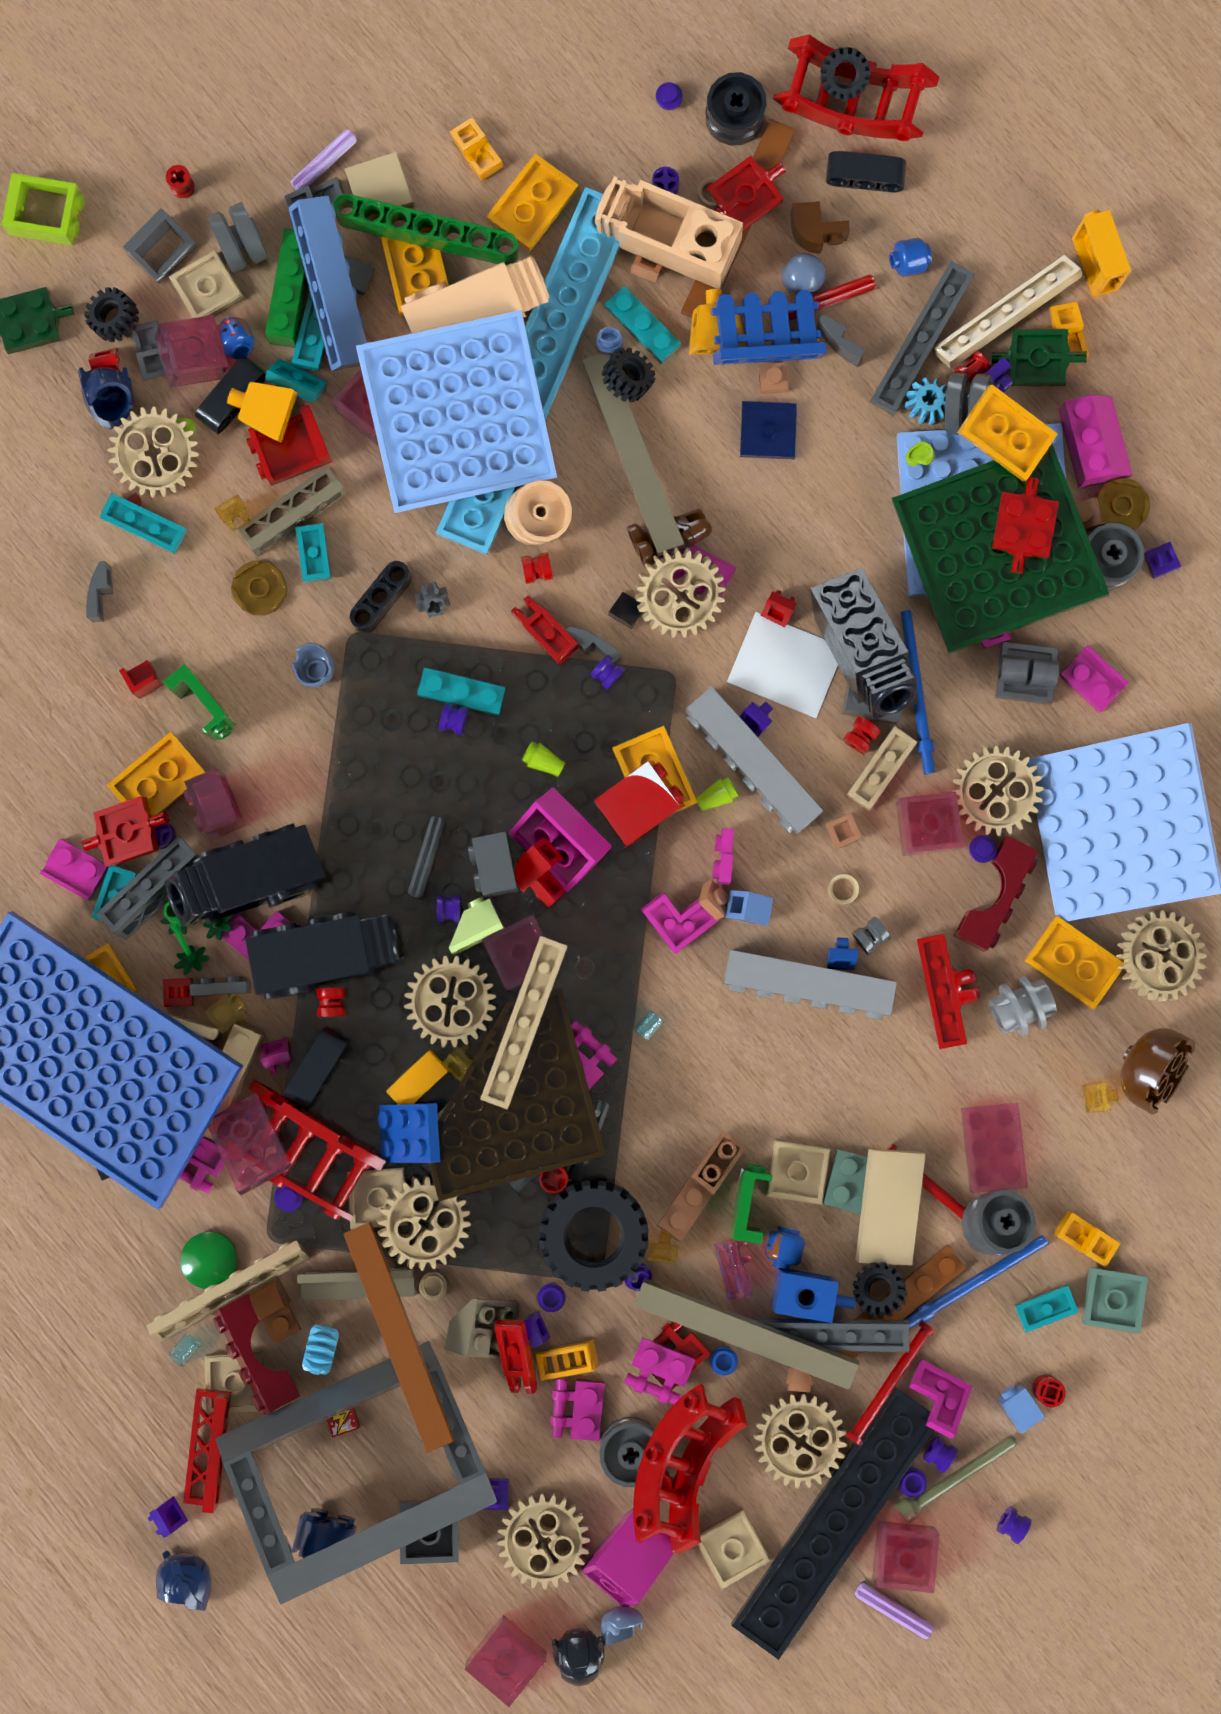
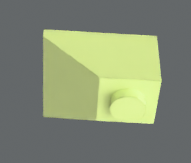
(475, 924)

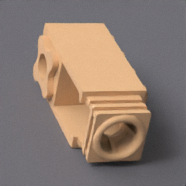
(669, 230)
(479, 296)

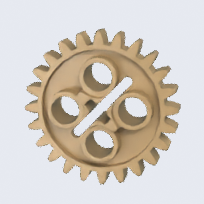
(128, 457)
(696, 574)
(1016, 808)
(1151, 977)
(424, 997)
(445, 1235)
(785, 1460)
(520, 1552)

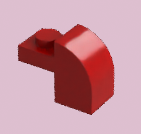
(533, 871)

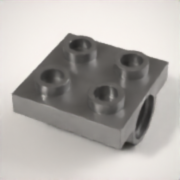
(1027, 673)

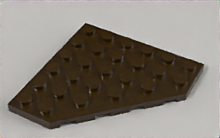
(542, 1130)

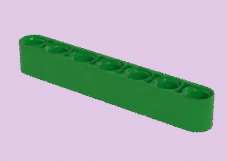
(416, 220)

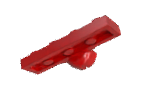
(945, 990)

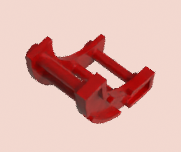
(908, 76)
(308, 1128)
(691, 1468)

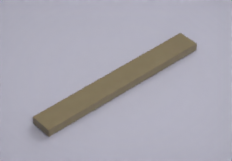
(635, 460)
(747, 1333)

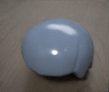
(803, 273)
(313, 665)
(619, 1624)

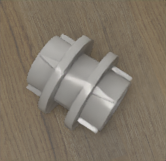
(1023, 1006)

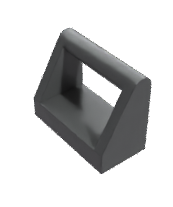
(147, 238)

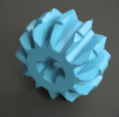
(921, 409)
(320, 1349)

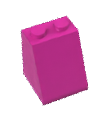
(625, 1566)

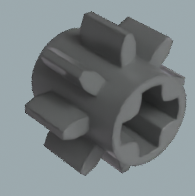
(432, 599)

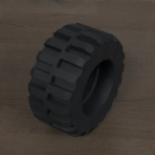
(621, 1263)

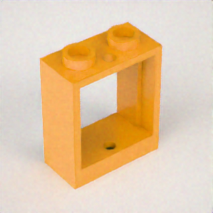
(1101, 253)

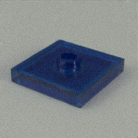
(768, 430)

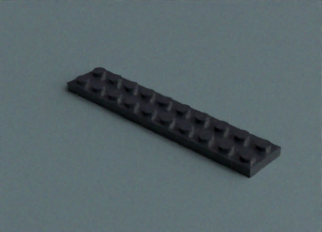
(834, 1524)

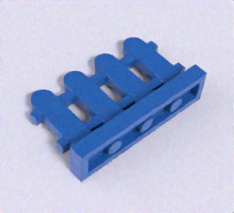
(780, 333)

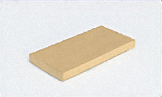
(890, 1207)

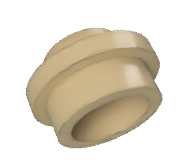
(433, 1286)

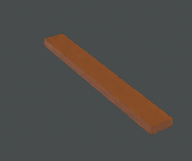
(767, 155)
(399, 1337)

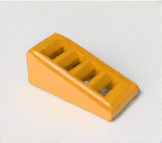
(590, 1354)

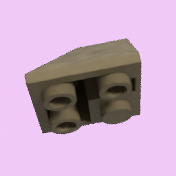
(473, 1329)

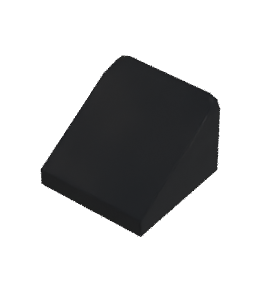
(625, 610)

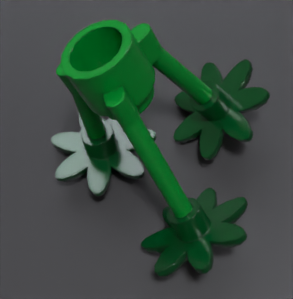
(190, 957)

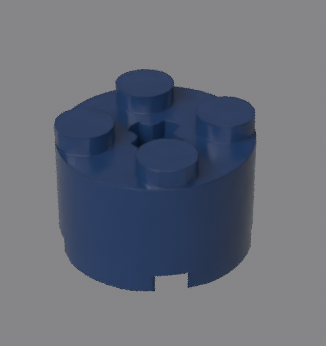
(320, 1531)

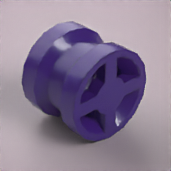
(666, 176)
(607, 672)
(453, 718)
(168, 838)
(448, 908)
(940, 1454)
(1013, 1525)

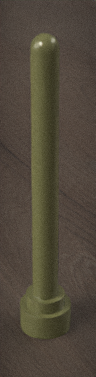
(911, 1508)

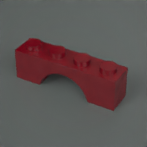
(1012, 864)
(270, 1387)

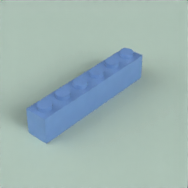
(329, 280)

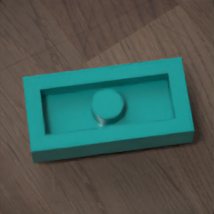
(289, 376)
(313, 553)
(113, 883)
(1046, 1308)

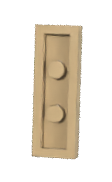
(881, 768)

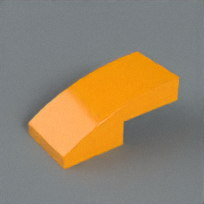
(476, 149)
(1069, 317)
(418, 1079)
(1086, 1238)

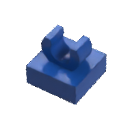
(842, 957)

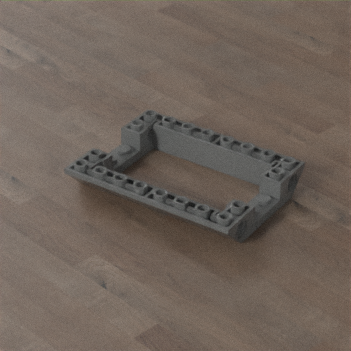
(294, 1578)

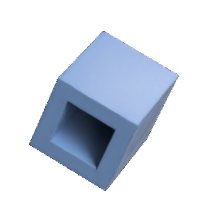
(749, 907)
(1020, 1407)

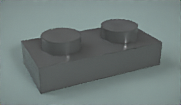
(208, 987)

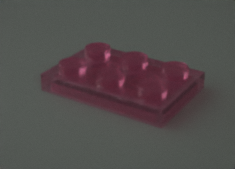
(248, 1144)
(994, 1147)

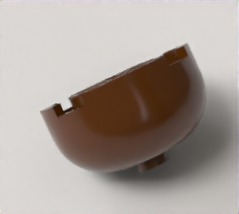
(1145, 1065)

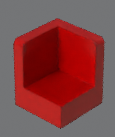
(141, 679)

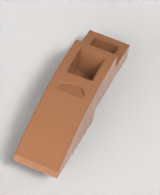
(701, 1186)

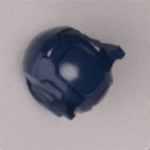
(107, 394)
(184, 1580)

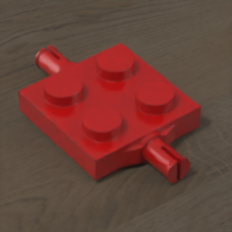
(747, 192)
(1025, 525)
(125, 831)

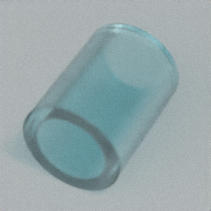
(648, 1025)
(184, 1350)

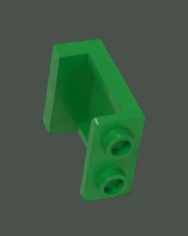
(184, 681)
(739, 1228)

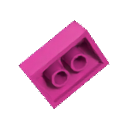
(1094, 440)
(568, 833)

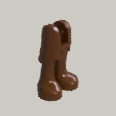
(691, 526)

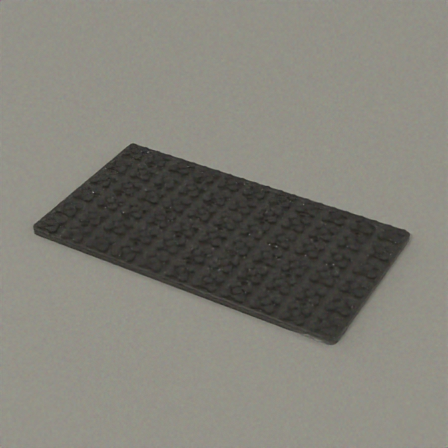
(381, 790)

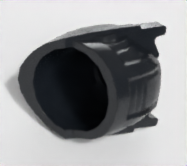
(579, 1656)

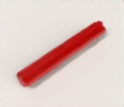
(841, 293)

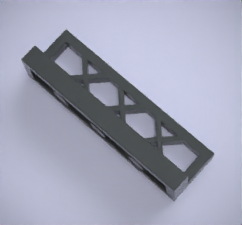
(146, 891)

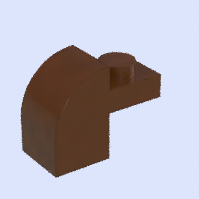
(811, 232)
(272, 1307)

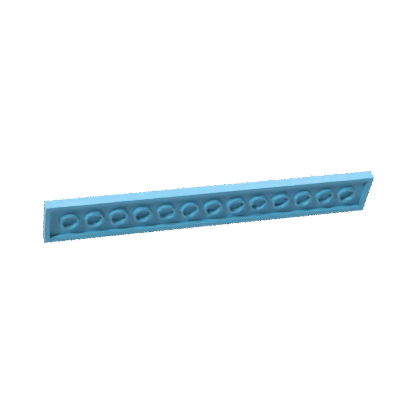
(552, 338)

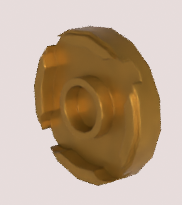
(1123, 502)
(259, 588)

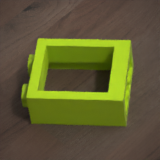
(16, 203)

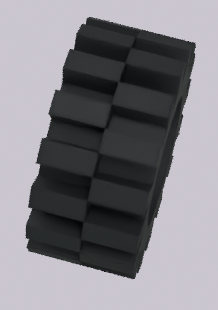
(861, 80)
(103, 305)
(620, 382)
(884, 1306)

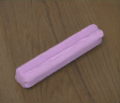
(324, 160)
(894, 1610)

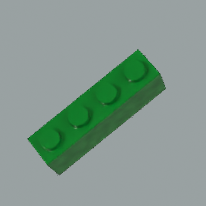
(287, 295)

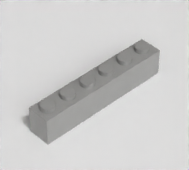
(753, 760)
(809, 983)

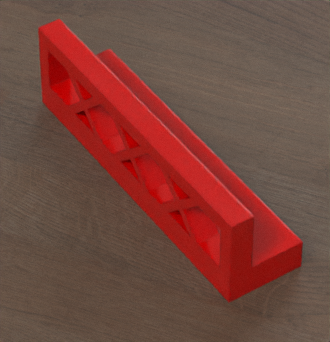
(215, 1465)

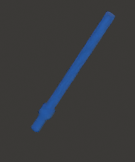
(925, 744)
(926, 1311)

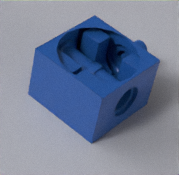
(819, 1304)

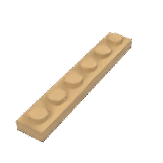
(1007, 311)
(524, 1022)
(221, 1294)

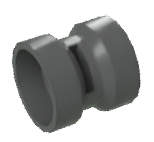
(876, 934)

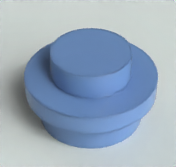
(609, 340)

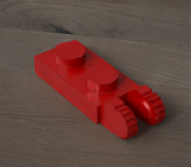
(546, 631)
(516, 1355)

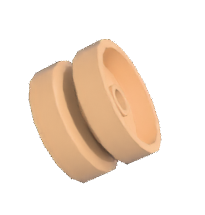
(549, 523)

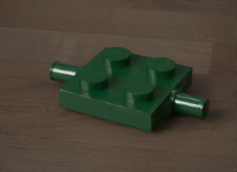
(30, 320)
(1039, 357)

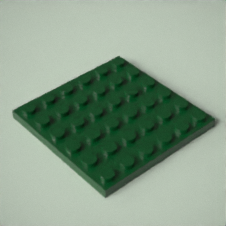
(970, 583)

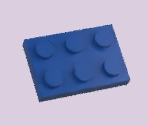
(409, 1133)

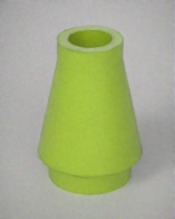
(542, 759)
(718, 794)

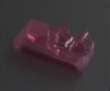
(732, 1268)

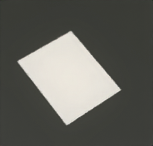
(784, 665)

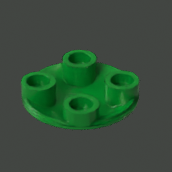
(208, 1259)

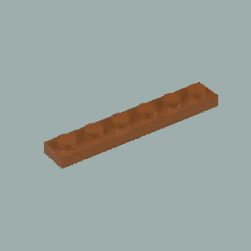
(921, 1286)

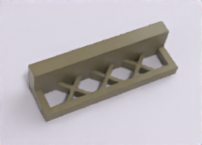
(296, 515)
(347, 1284)

